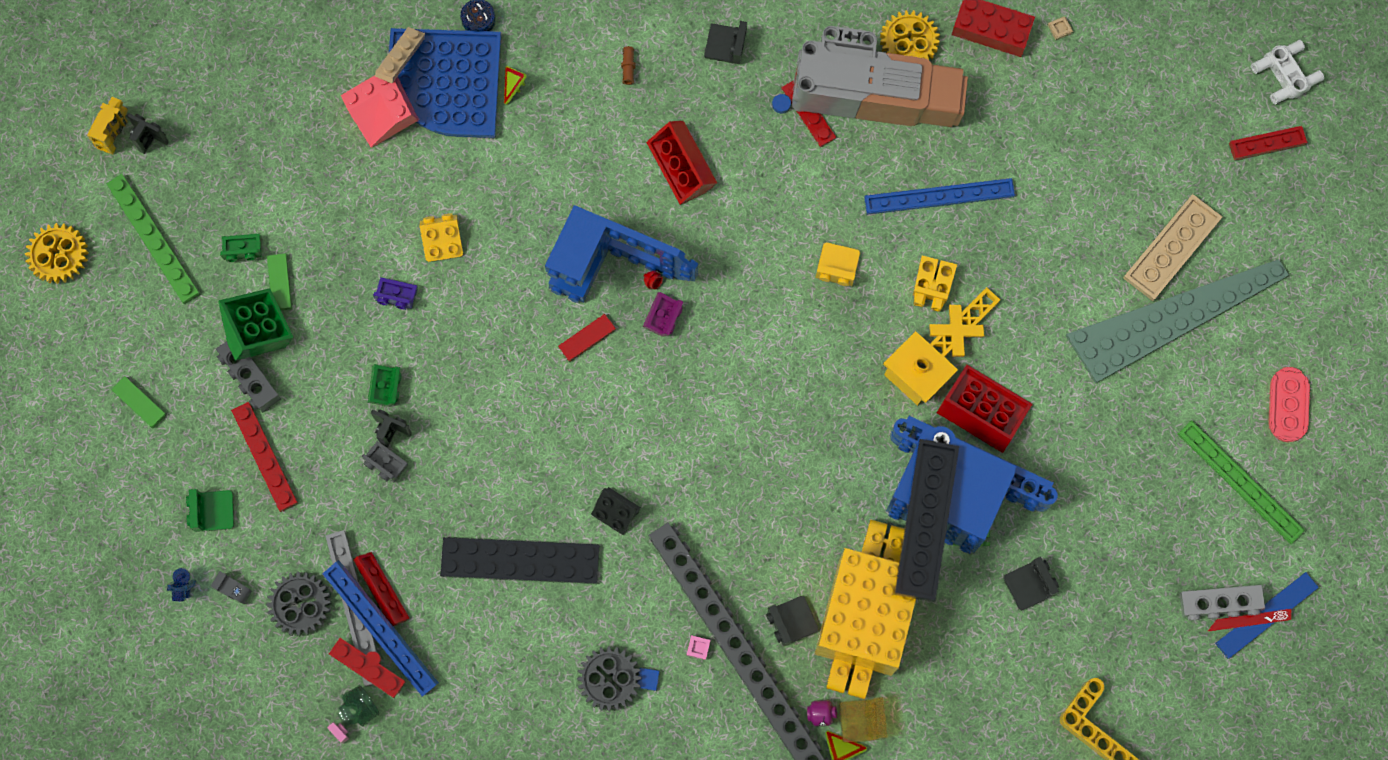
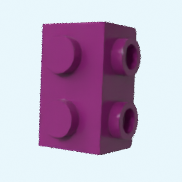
(663, 314)

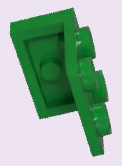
(210, 510)

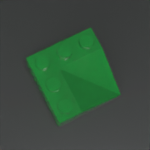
(254, 324)

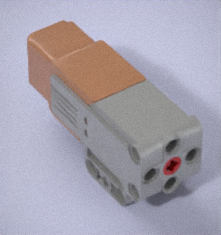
(873, 85)

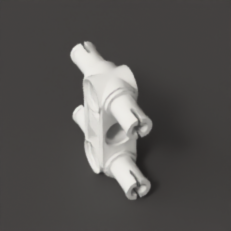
(1287, 72)

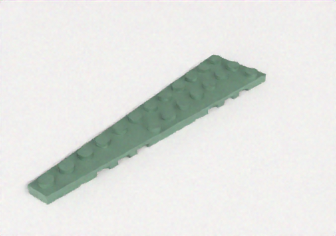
(1131, 336)

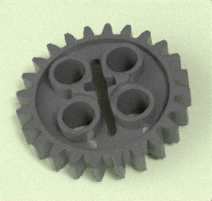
(302, 621)
(596, 691)

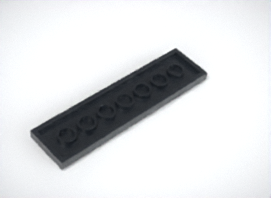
(926, 520)
(520, 560)

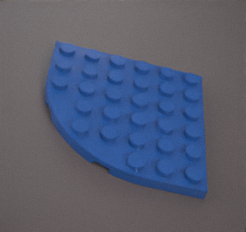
(453, 81)

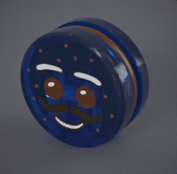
(478, 16)

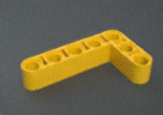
(1095, 733)

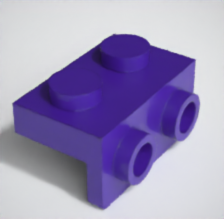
(395, 293)

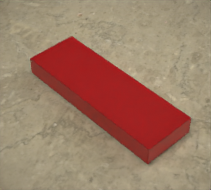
(586, 337)

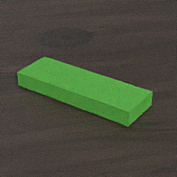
(279, 280)
(138, 402)

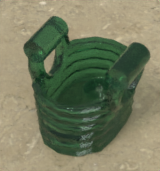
(363, 705)

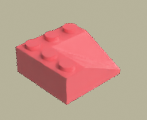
(379, 109)

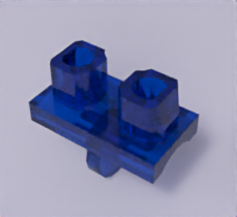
(181, 585)

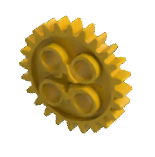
(907, 24)
(40, 250)

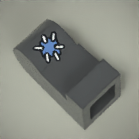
(231, 588)

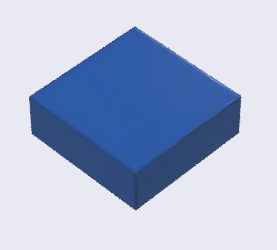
(649, 679)

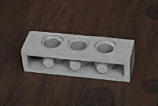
(1252, 594)

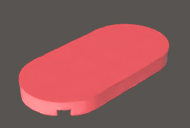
(1289, 404)

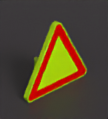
(512, 83)
(841, 750)

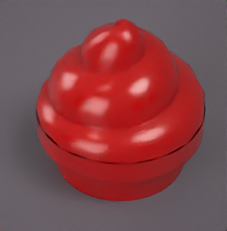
(653, 280)

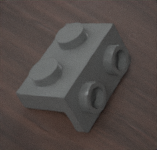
(385, 462)

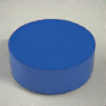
(781, 103)

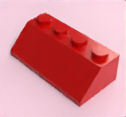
(681, 161)

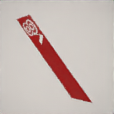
(1249, 620)

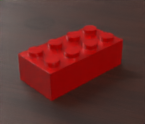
(993, 26)

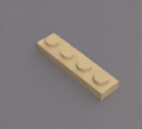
(400, 55)

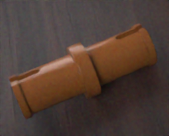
(628, 65)

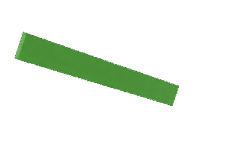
(1241, 482)

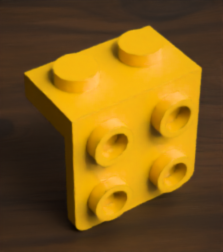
(441, 237)
(837, 264)

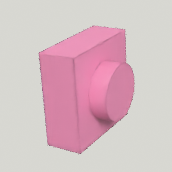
(698, 647)
(339, 732)

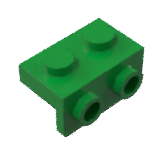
(241, 247)
(384, 385)

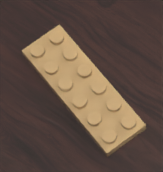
(1172, 247)

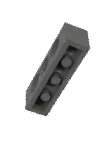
(262, 400)

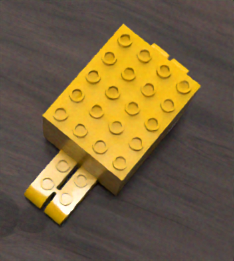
(863, 617)

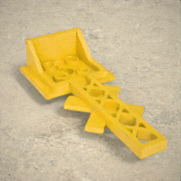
(922, 383)

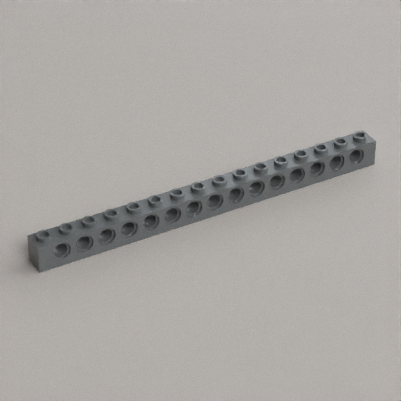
(670, 533)

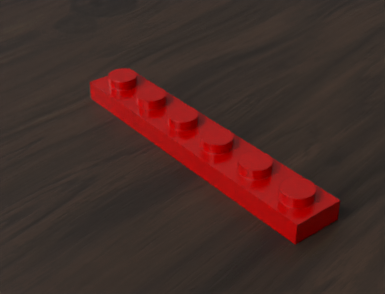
(264, 456)

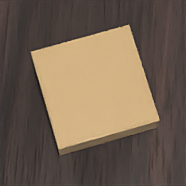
(1060, 28)

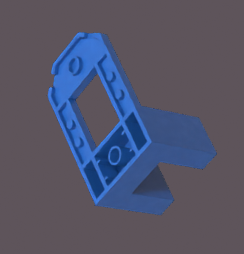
(585, 244)

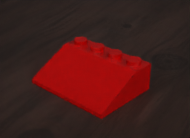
(984, 408)

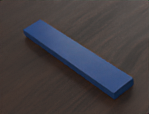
(1286, 599)

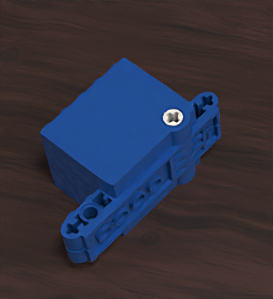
(978, 484)

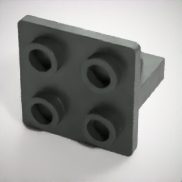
(144, 133)
(388, 426)
(615, 510)

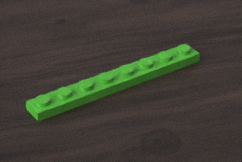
(153, 239)

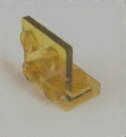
(863, 720)

